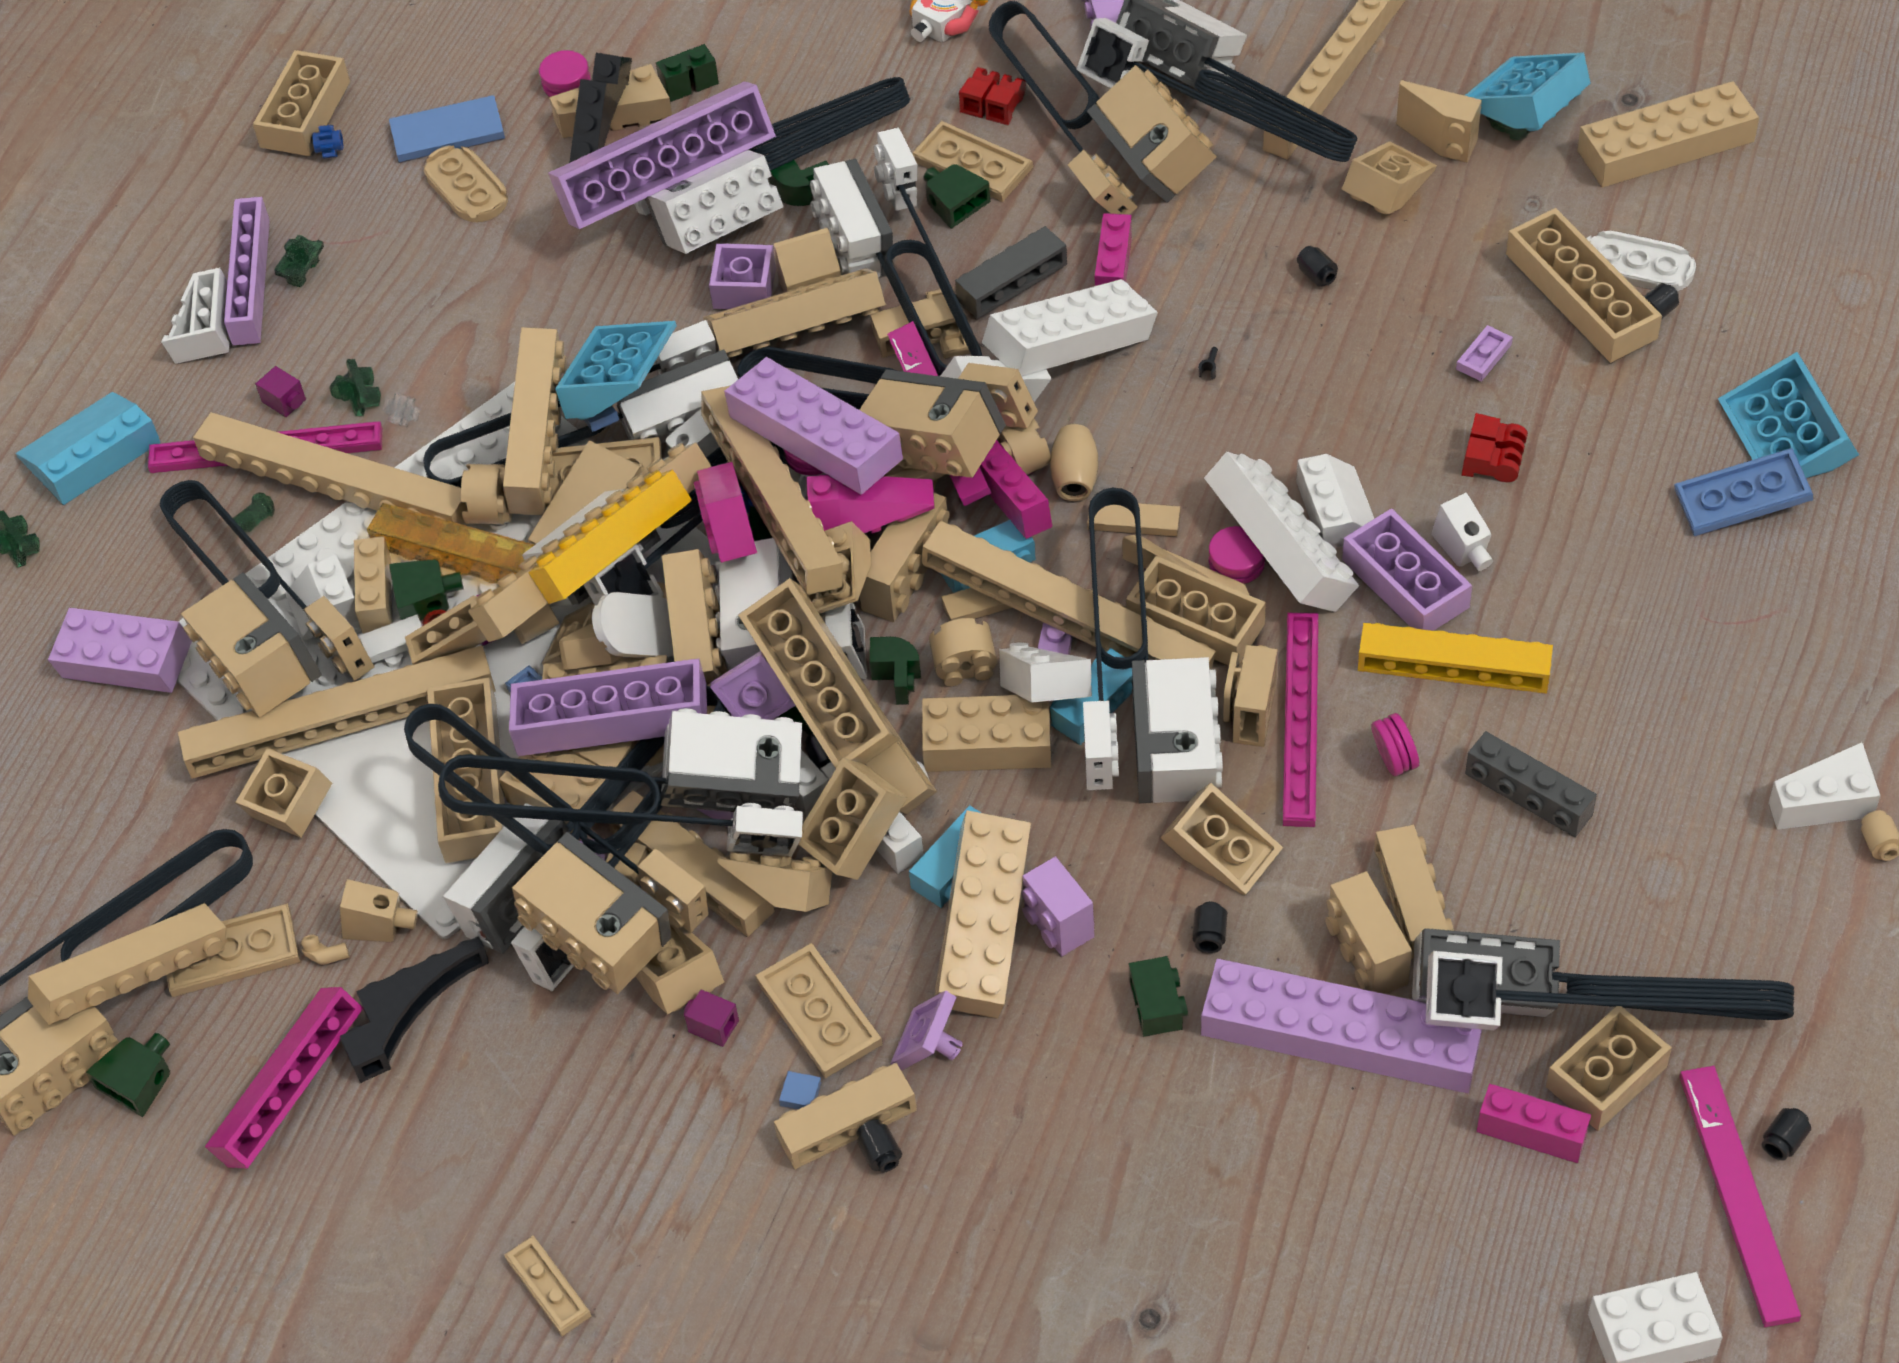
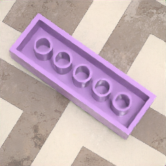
(814, 425)
(603, 706)

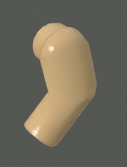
(322, 954)

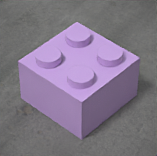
(741, 274)
(1057, 907)

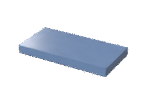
(450, 125)
(1743, 492)

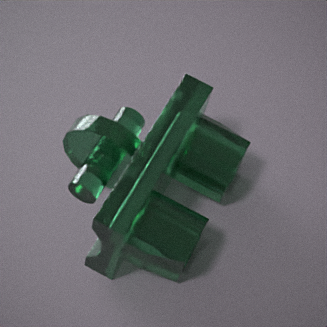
(299, 258)
(353, 387)
(12, 540)

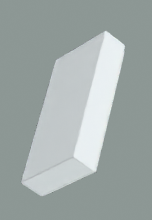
(389, 639)

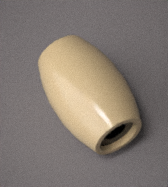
(1074, 462)

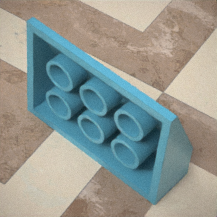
(1531, 88)
(610, 366)
(1788, 411)
(89, 446)

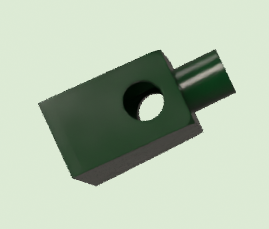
(955, 193)
(422, 587)
(132, 1072)

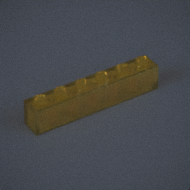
(450, 543)

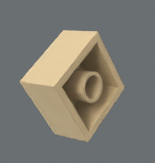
(284, 792)

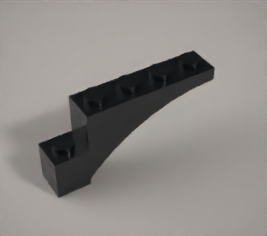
(598, 103)
(399, 1000)

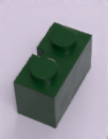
(678, 69)
(1156, 994)

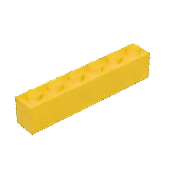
(609, 536)
(1455, 657)

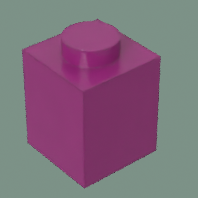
(280, 391)
(711, 1017)

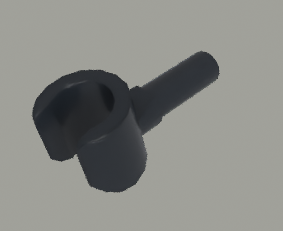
(1209, 364)

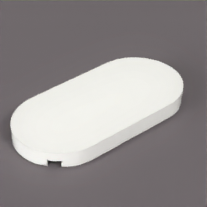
(1646, 260)
(633, 625)

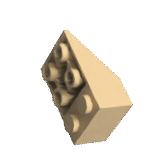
(855, 549)
(782, 880)

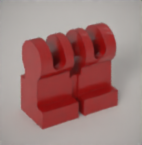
(986, 95)
(1494, 449)

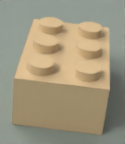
(570, 788)
(850, 818)
(1368, 934)
(1608, 1066)

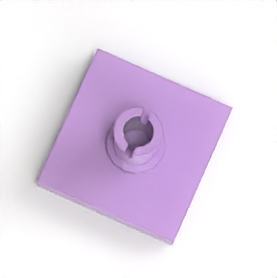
(752, 690)
(926, 1034)

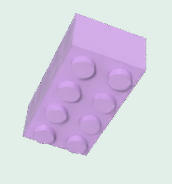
(1406, 572)
(120, 650)

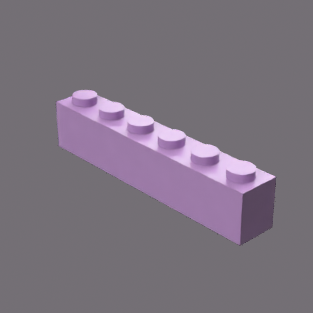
(247, 271)

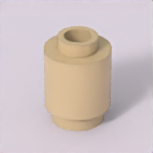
(1881, 835)

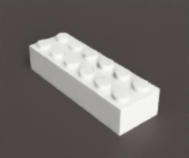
(1069, 327)
(1282, 531)

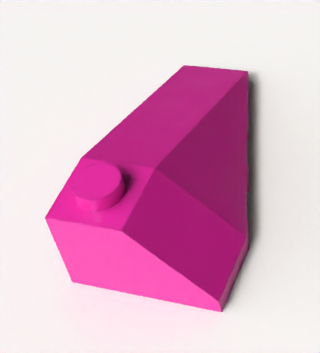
(879, 505)

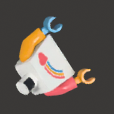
(942, 17)

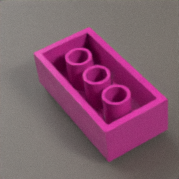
(724, 512)

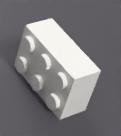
(1656, 1322)

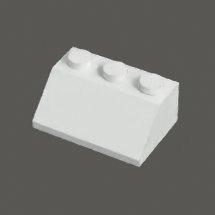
(1332, 497)

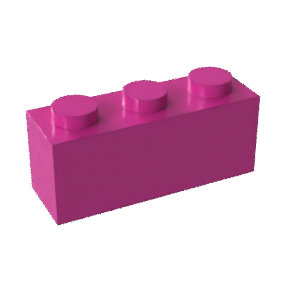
(1113, 248)
(1533, 1123)

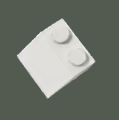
(319, 580)

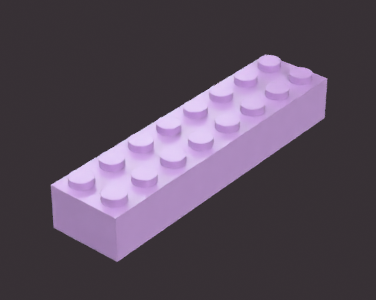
(661, 154)
(1336, 1026)

